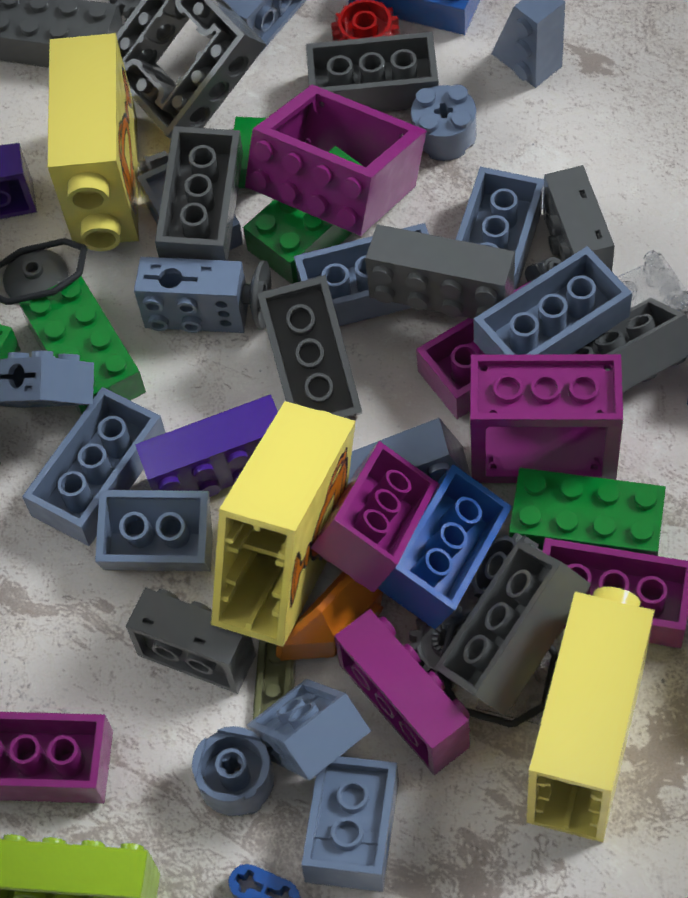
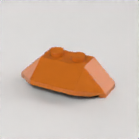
(327, 616)

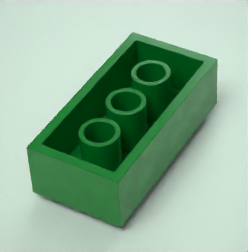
(284, 232)
(77, 325)
(588, 511)

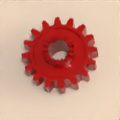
(364, 20)

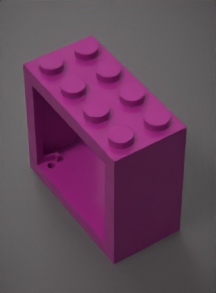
(294, 165)
(545, 415)

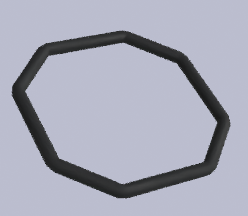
(45, 293)
(488, 717)

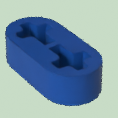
(263, 879)

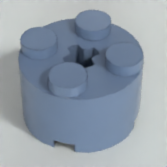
(449, 119)
(218, 757)

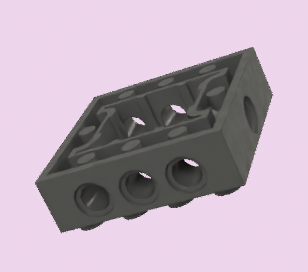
(209, 78)

